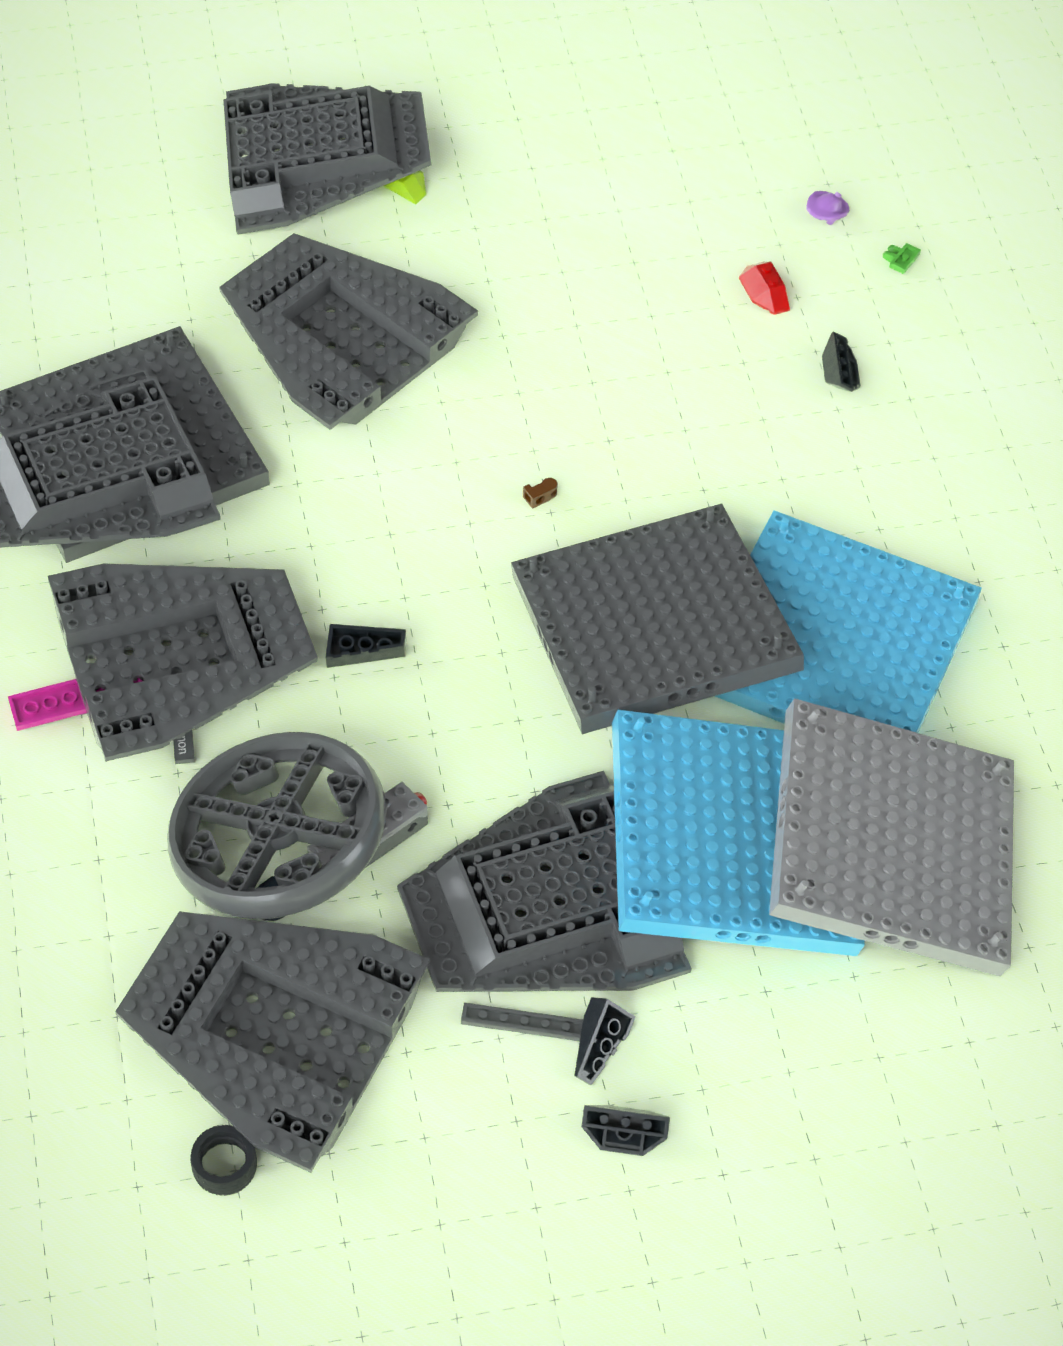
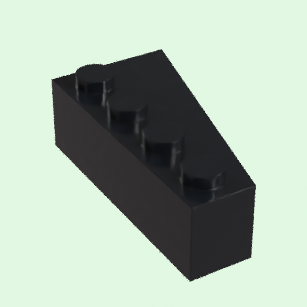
(363, 644)

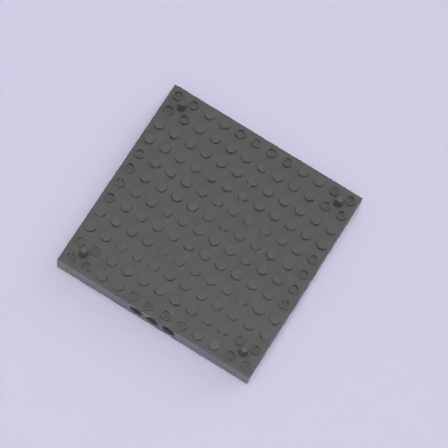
(203, 413)
(655, 617)

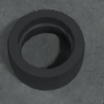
(222, 1184)

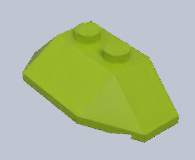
(409, 187)

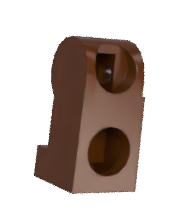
(541, 492)

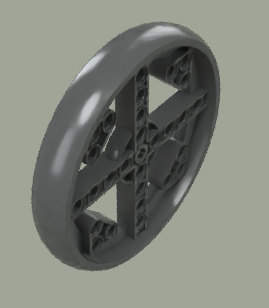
(276, 825)

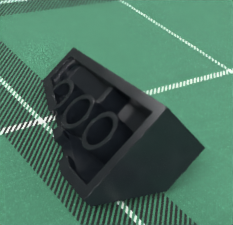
(601, 1033)

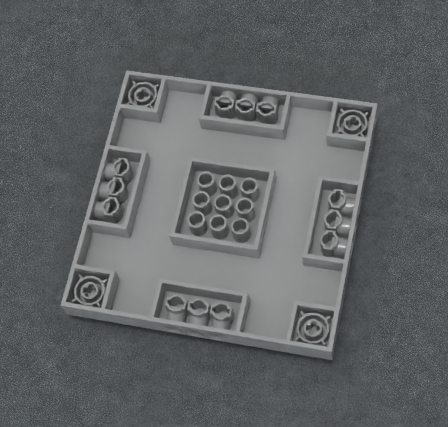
(894, 838)

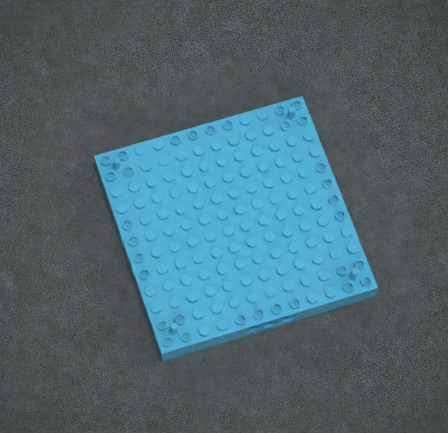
(866, 621)
(701, 833)

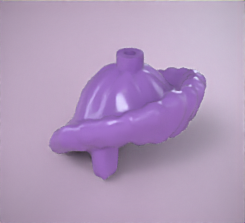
(827, 206)

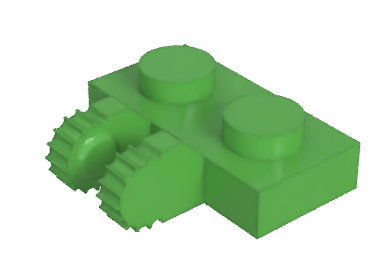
(901, 258)

